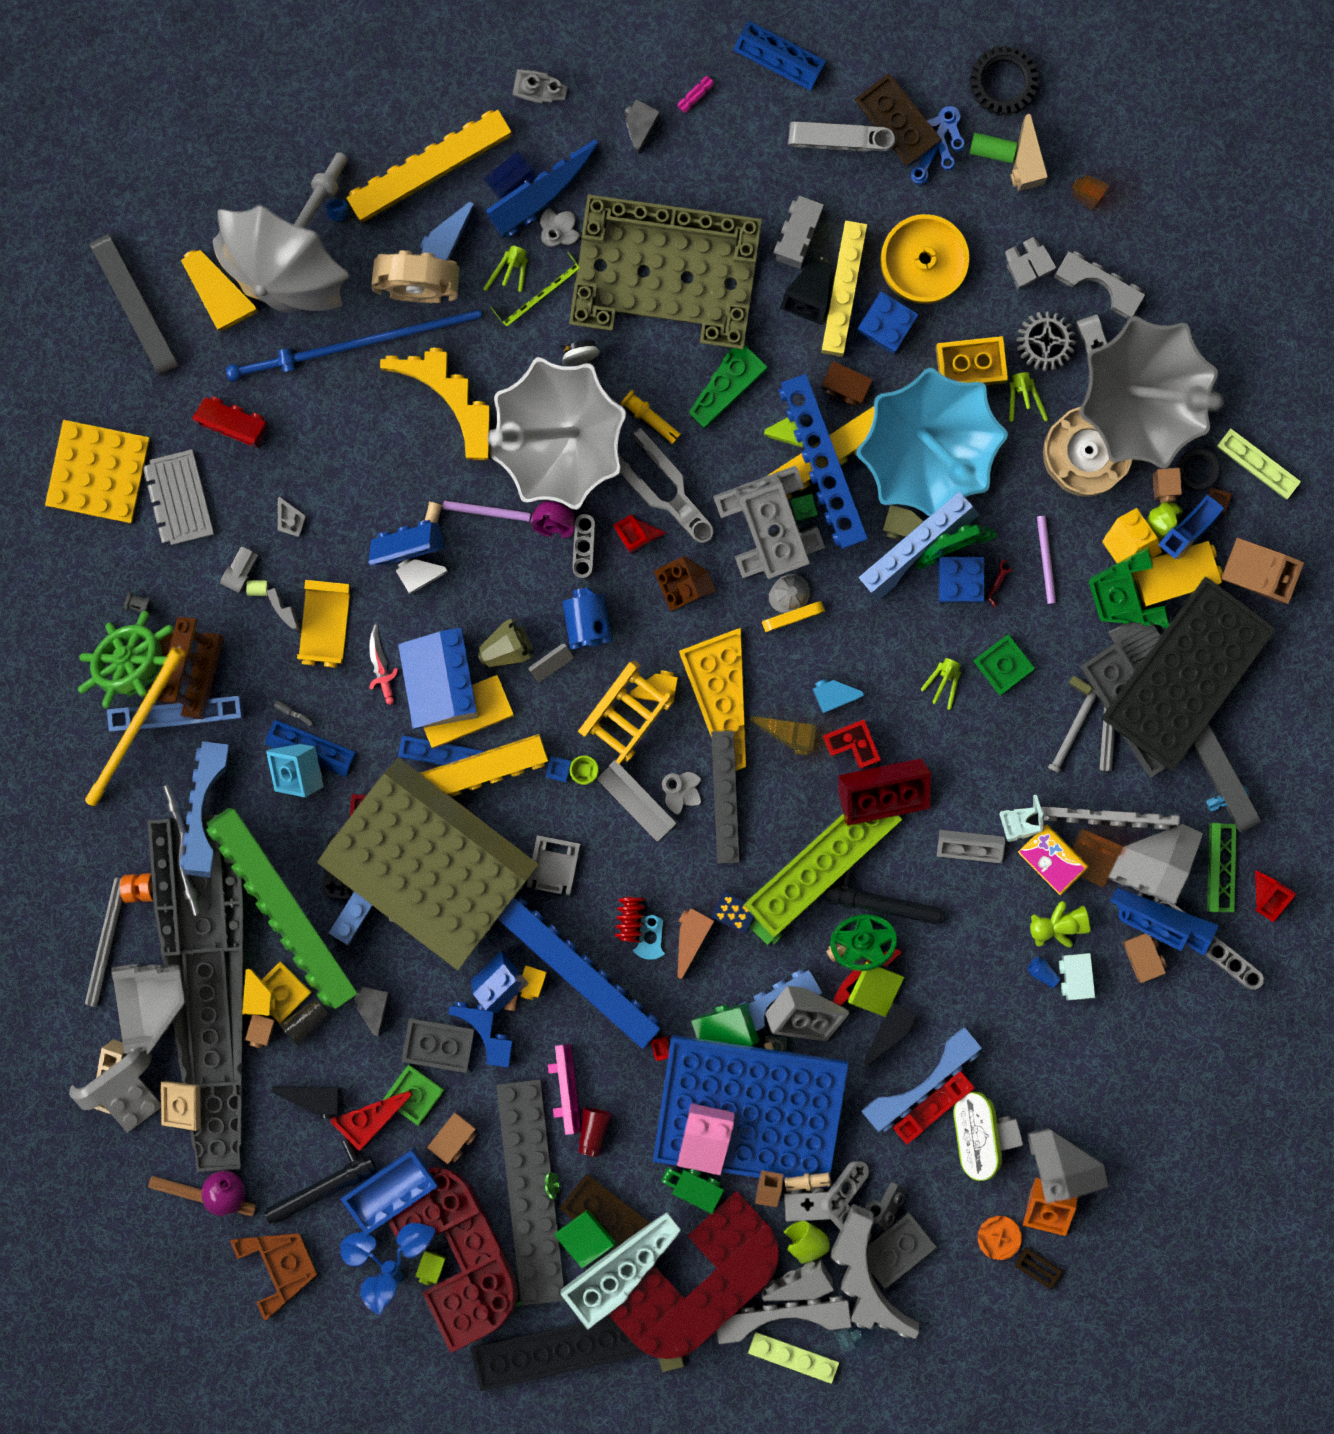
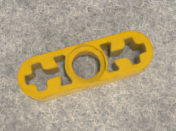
(793, 616)

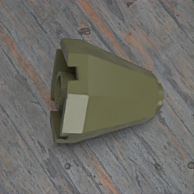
(506, 646)

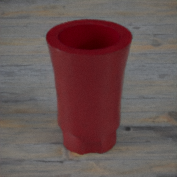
(593, 1130)

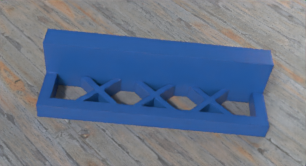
(778, 57)

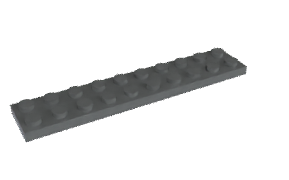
(530, 1206)

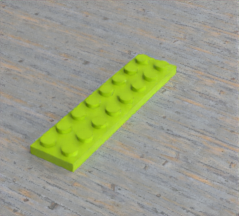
(815, 871)

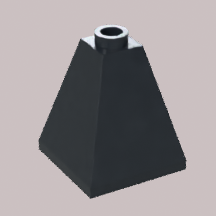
(809, 291)

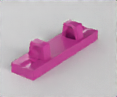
(568, 1089)

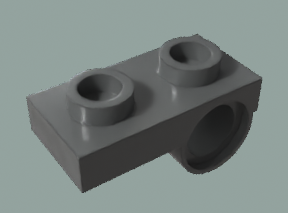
(888, 1206)

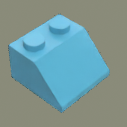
(295, 770)

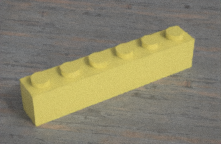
(844, 288)

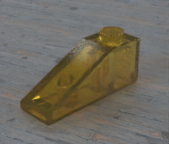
(791, 734)

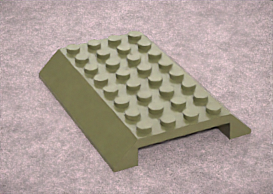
(427, 863)

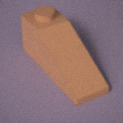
(692, 934)

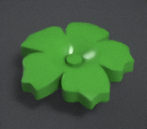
(552, 1185)

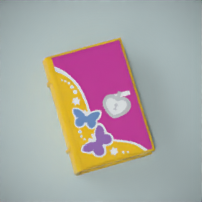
(1053, 859)

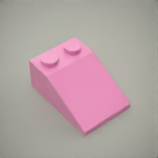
(706, 1139)

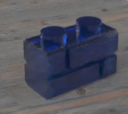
(510, 175)

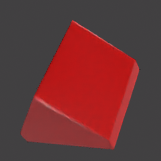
(661, 1047)

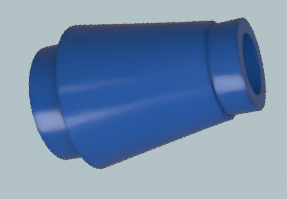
(1043, 972)

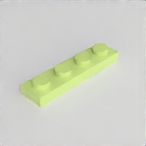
(1258, 464)
(793, 1357)

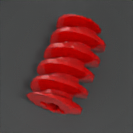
(630, 919)

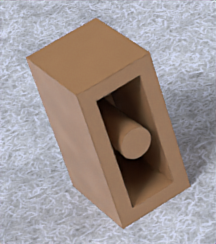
(1167, 484)
(1144, 957)
(451, 1138)

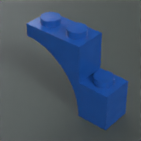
(1192, 527)
(497, 1048)

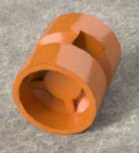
(136, 888)

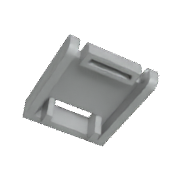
(554, 868)

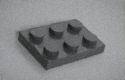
(438, 1045)
(898, 1250)

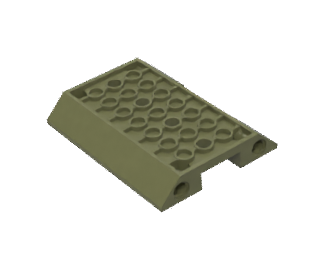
(669, 244)

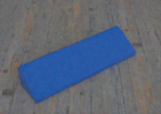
(330, 755)

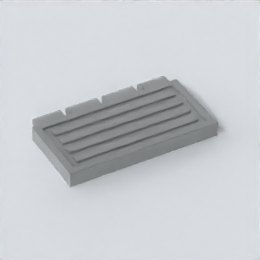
(180, 496)

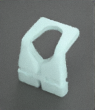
(1015, 821)

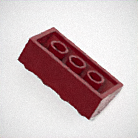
(884, 791)

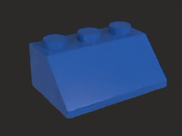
(406, 543)

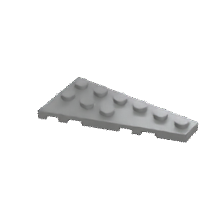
(1115, 818)

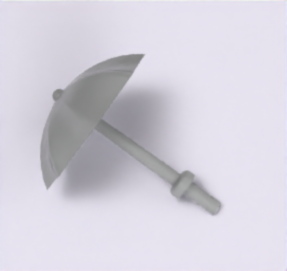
(283, 260)
(1149, 392)
(557, 433)

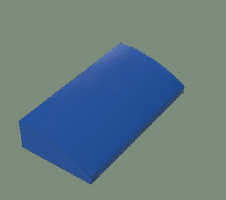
(389, 1191)

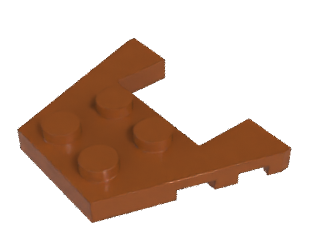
(286, 1263)

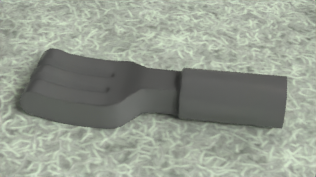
(288, 711)

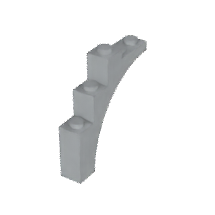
(858, 1280)

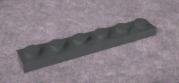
(725, 796)

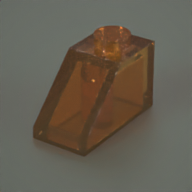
(1089, 191)

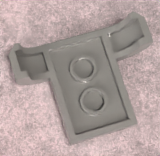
(121, 1091)

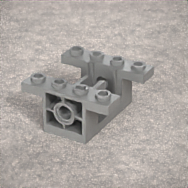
(763, 506)

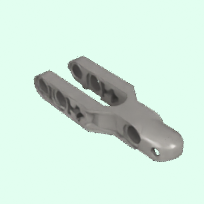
(680, 507)

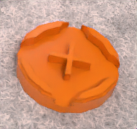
(999, 1237)

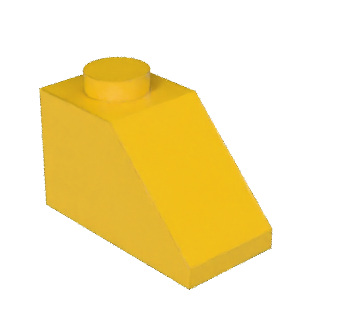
(663, 682)
(257, 996)

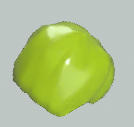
(1164, 518)

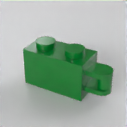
(694, 1188)

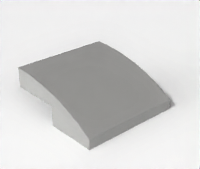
(287, 614)

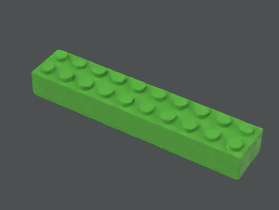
(281, 908)

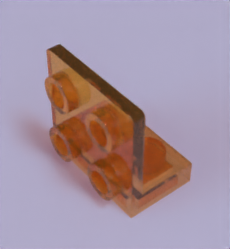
(1097, 854)

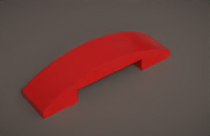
(842, 994)
(933, 1107)

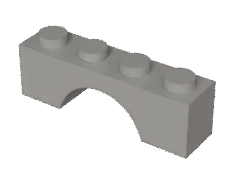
(1124, 298)

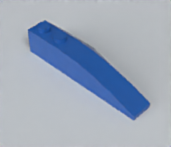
(530, 199)

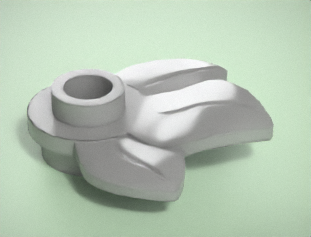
(559, 225)
(684, 793)

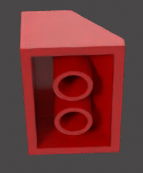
(231, 421)

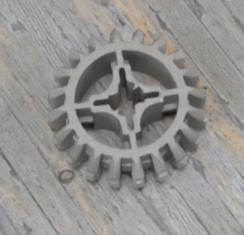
(1026, 340)

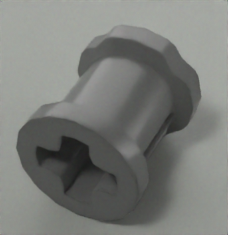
(136, 603)

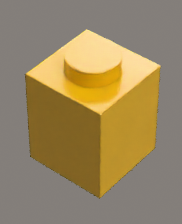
(535, 982)

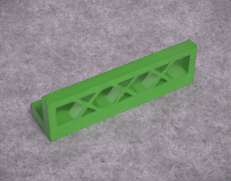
(1214, 867)

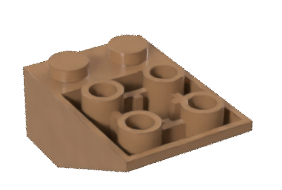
(1262, 571)

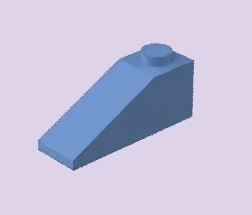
(446, 236)

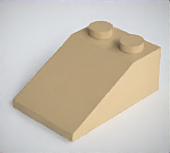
(1028, 164)

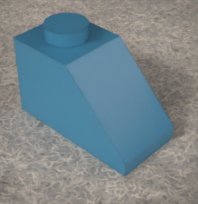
(834, 694)

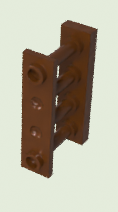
(203, 668)

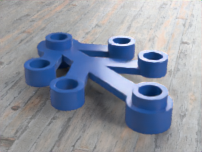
(944, 124)

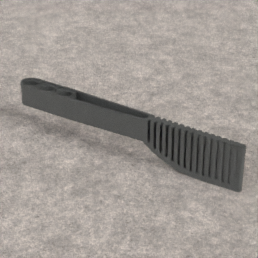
(1136, 642)

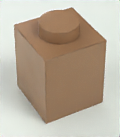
(260, 1030)
(769, 1188)

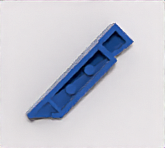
(1164, 922)

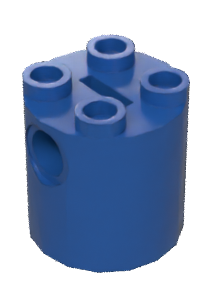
(587, 619)

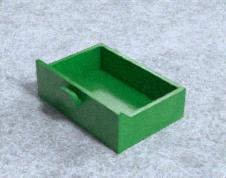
(727, 1025)

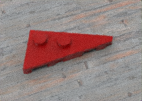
(363, 1124)

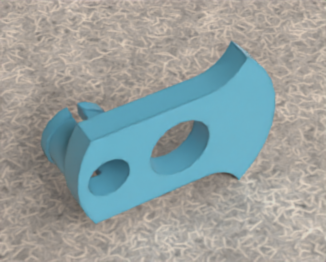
(646, 950)

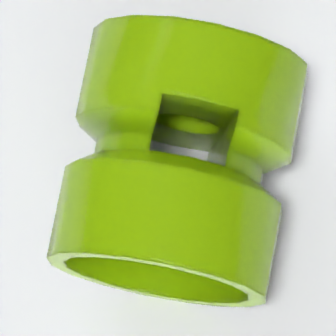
(584, 770)

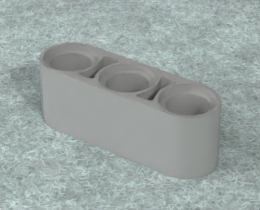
(579, 536)

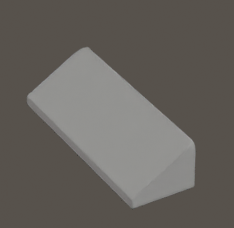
(971, 846)

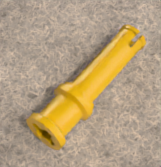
(642, 410)

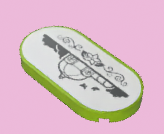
(977, 1136)

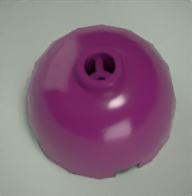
(554, 518)
(223, 1193)

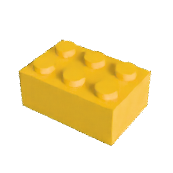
(973, 360)

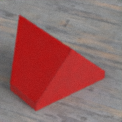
(636, 533)
(1271, 896)

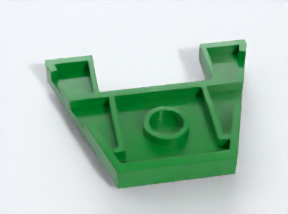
(949, 543)
(1117, 593)

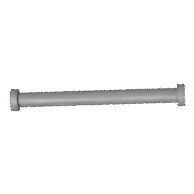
(1055, 766)

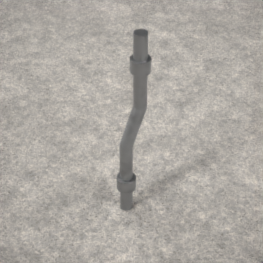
(174, 807)

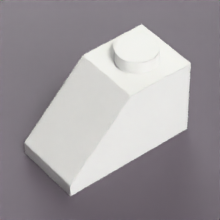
(417, 574)

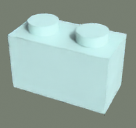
(1077, 976)

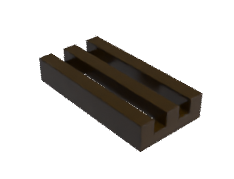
(1022, 1258)

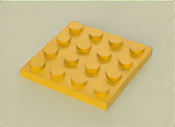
(97, 471)

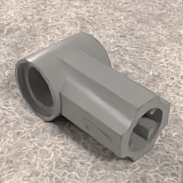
(237, 574)

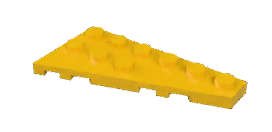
(718, 685)

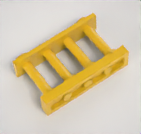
(605, 709)

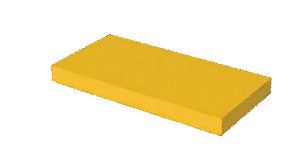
(491, 708)

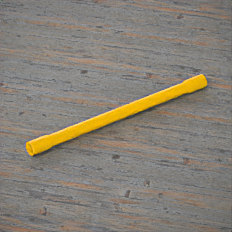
(170, 665)

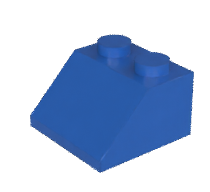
(497, 983)

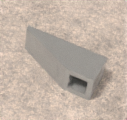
(802, 1284)

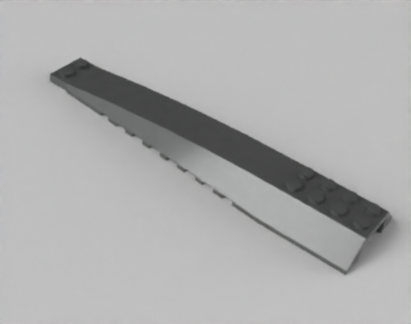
(211, 976)

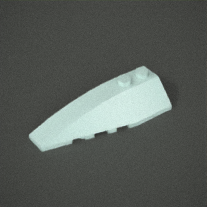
(617, 1273)

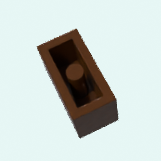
(846, 384)

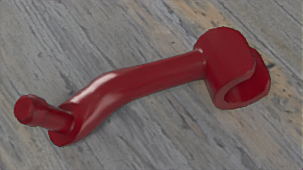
(997, 583)

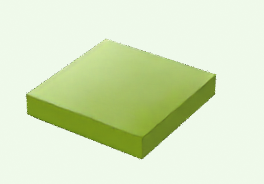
(876, 990)

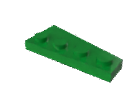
(728, 383)

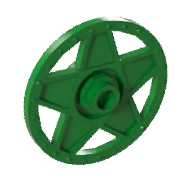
(863, 942)

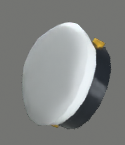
(579, 353)

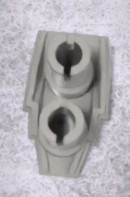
(538, 87)

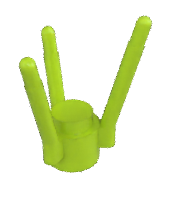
(515, 258)
(1023, 384)
(949, 670)

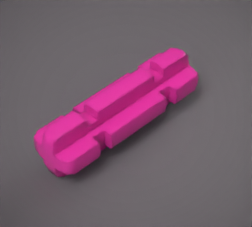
(695, 94)

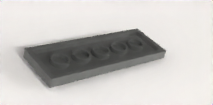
(1108, 675)

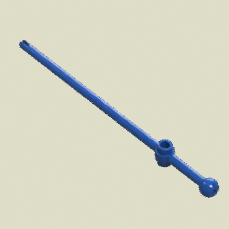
(287, 359)

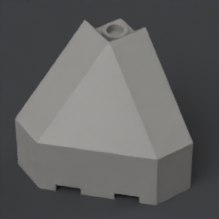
(1158, 863)
(146, 1003)
(1064, 1167)

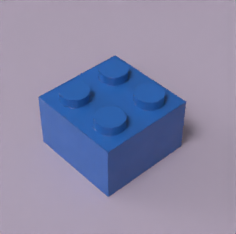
(887, 323)
(961, 580)

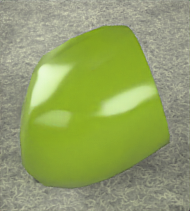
(808, 1241)

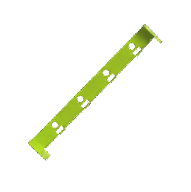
(518, 313)

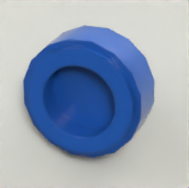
(337, 209)

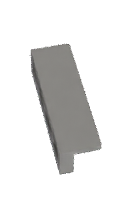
(636, 801)

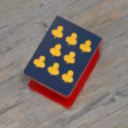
(732, 912)

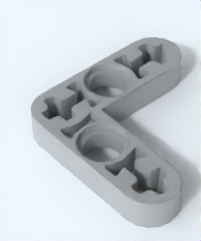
(841, 1205)

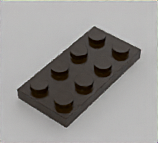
(891, 108)
(608, 1209)

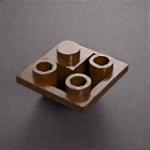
(683, 582)

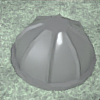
(789, 593)

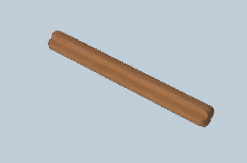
(190, 1193)

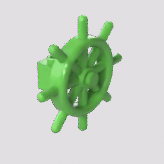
(131, 665)

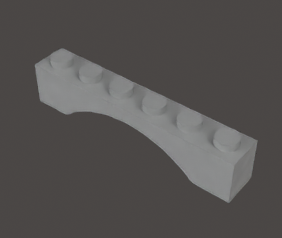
(829, 1314)

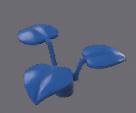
(380, 1290)

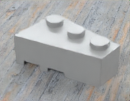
(798, 232)

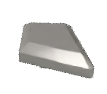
(289, 518)

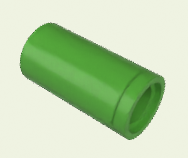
(993, 148)

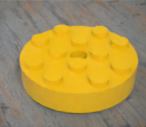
(927, 236)

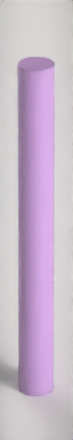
(488, 511)
(1046, 559)

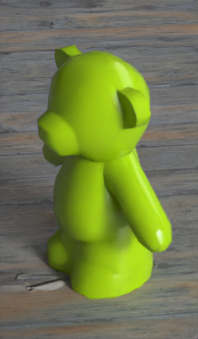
(1059, 925)

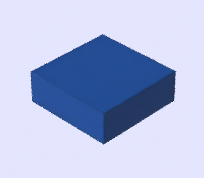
(558, 769)

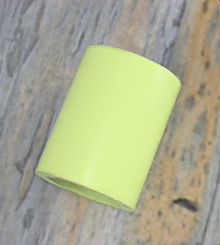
(257, 588)

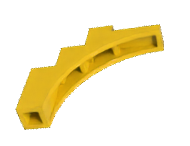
(455, 391)

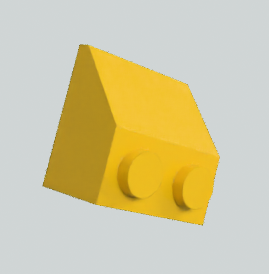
(1130, 535)

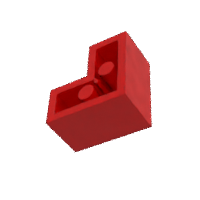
(855, 738)

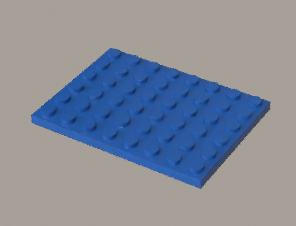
(780, 1103)

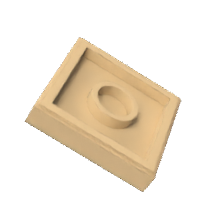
(180, 1105)

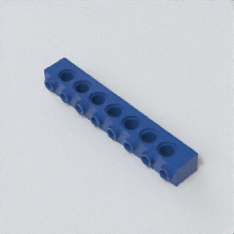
(801, 386)

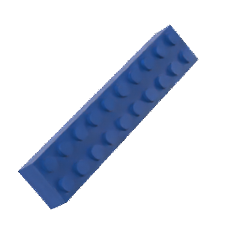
(579, 971)

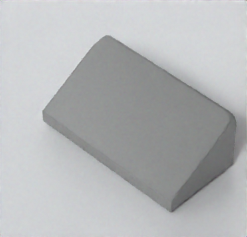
(551, 662)

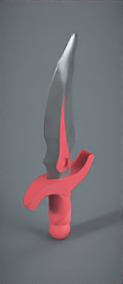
(380, 666)

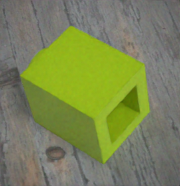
(430, 1267)

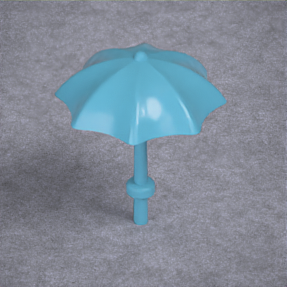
(932, 442)

